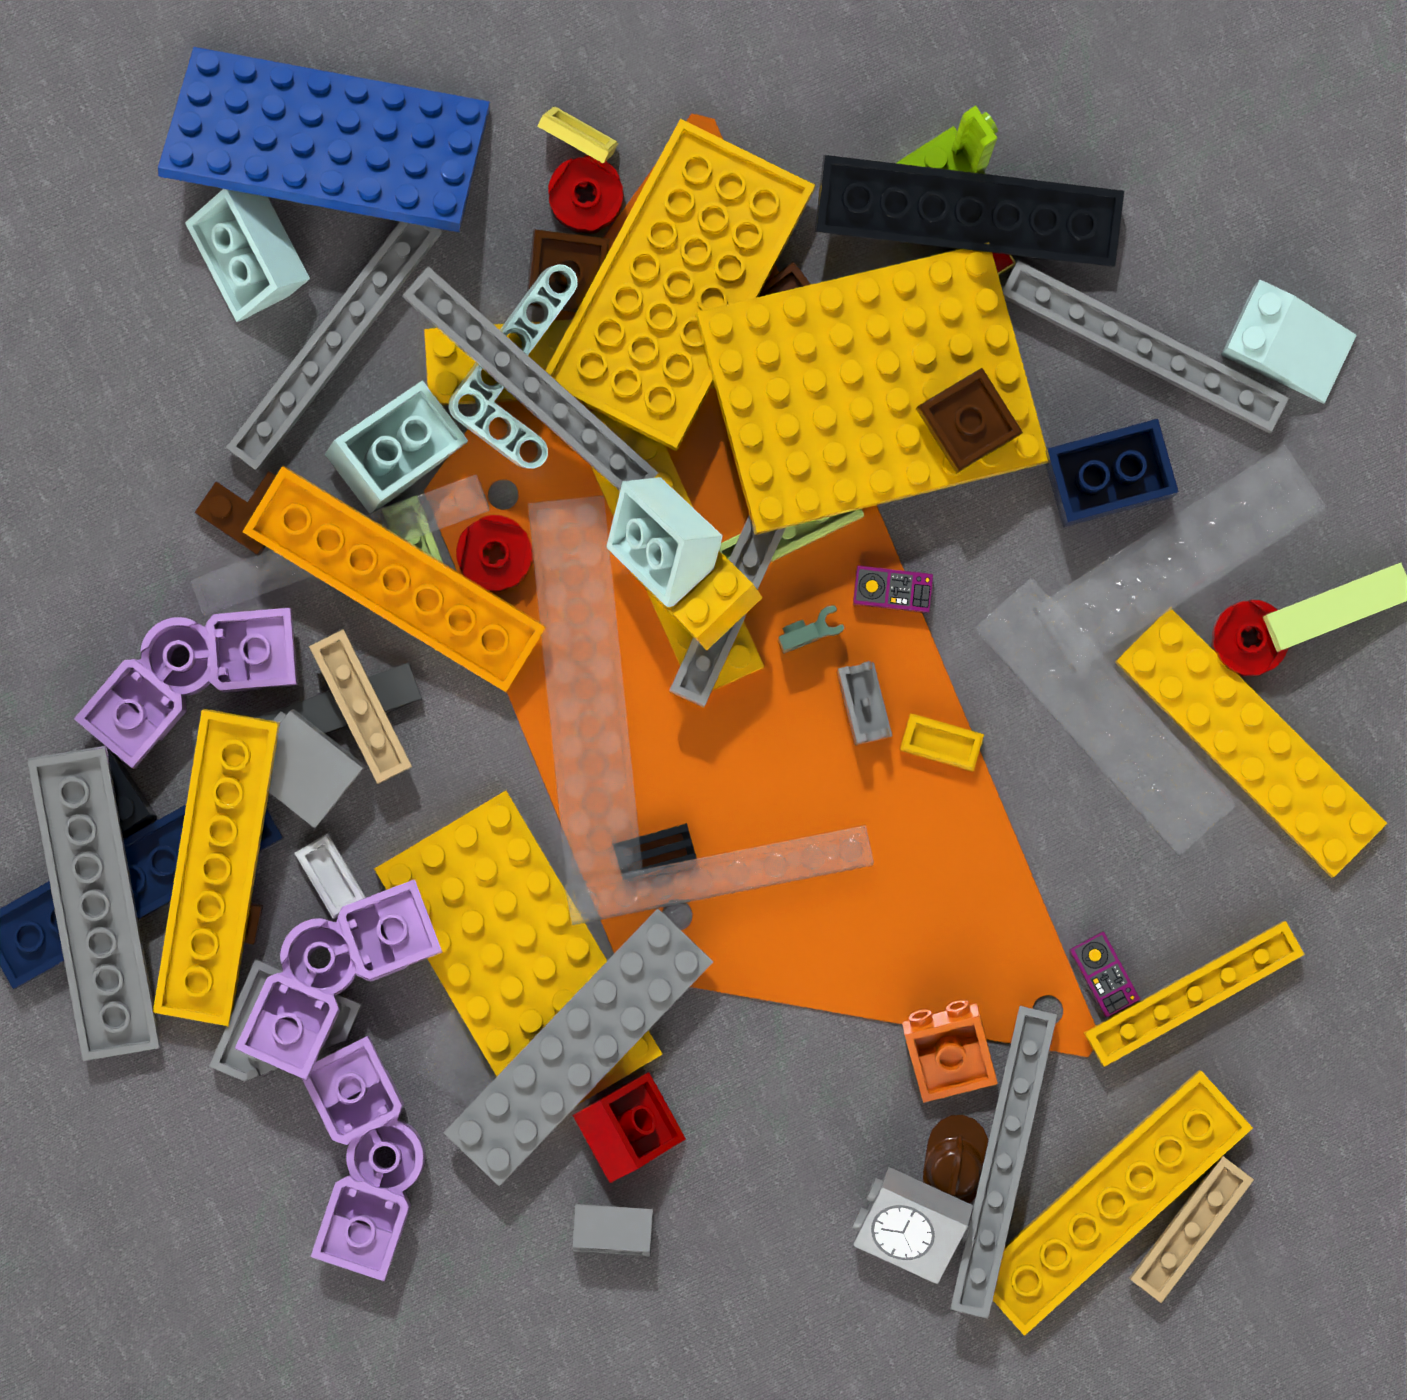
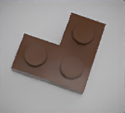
(233, 513)

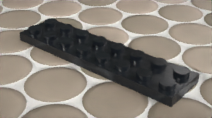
(969, 210)

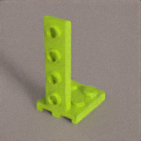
(959, 149)

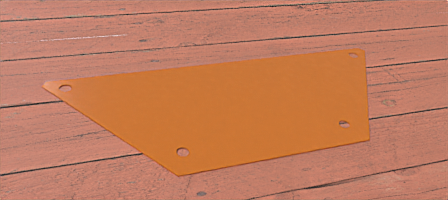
(776, 761)

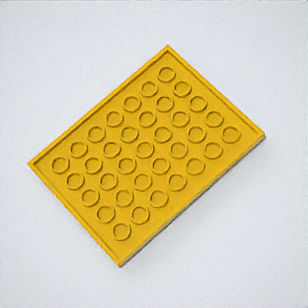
(830, 381)

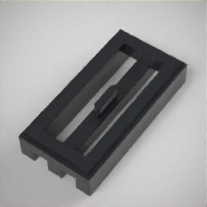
(685, 843)

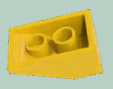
(714, 602)

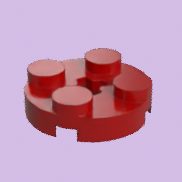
(586, 216)
(512, 541)
(1229, 643)

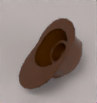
(956, 1156)

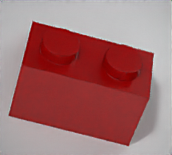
(629, 1127)

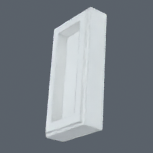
(329, 874)

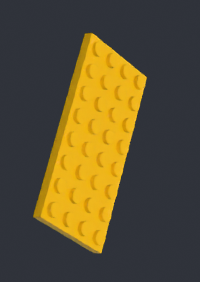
(691, 243)
(503, 932)

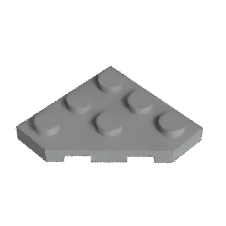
(246, 1067)

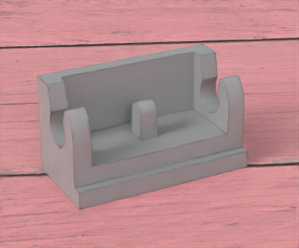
(864, 703)
(612, 1230)

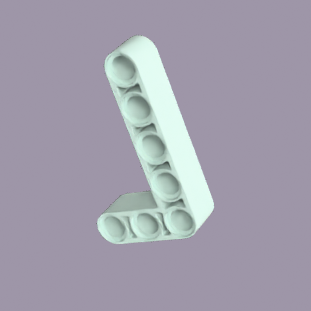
(485, 395)

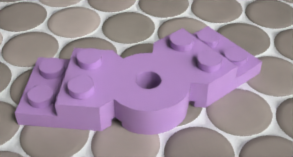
(148, 694)
(300, 1003)
(370, 1203)

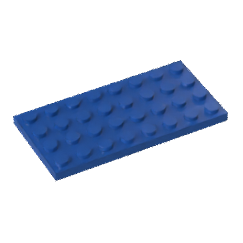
(324, 139)

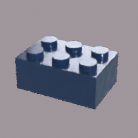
(1110, 473)

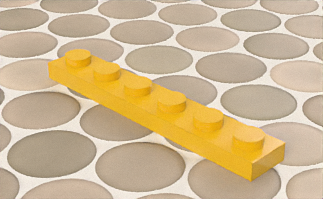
(1194, 993)

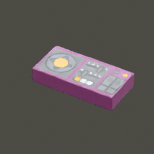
(893, 589)
(1104, 974)

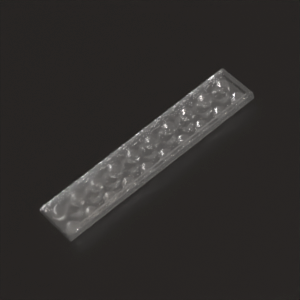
(585, 688)

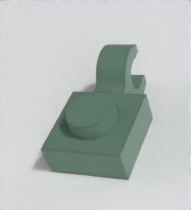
(799, 634)

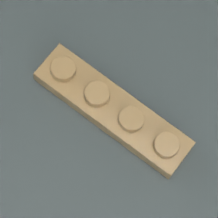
(360, 706)
(1191, 1229)

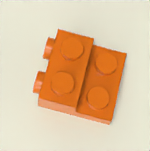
(949, 1051)

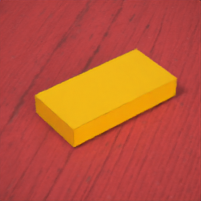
(941, 742)

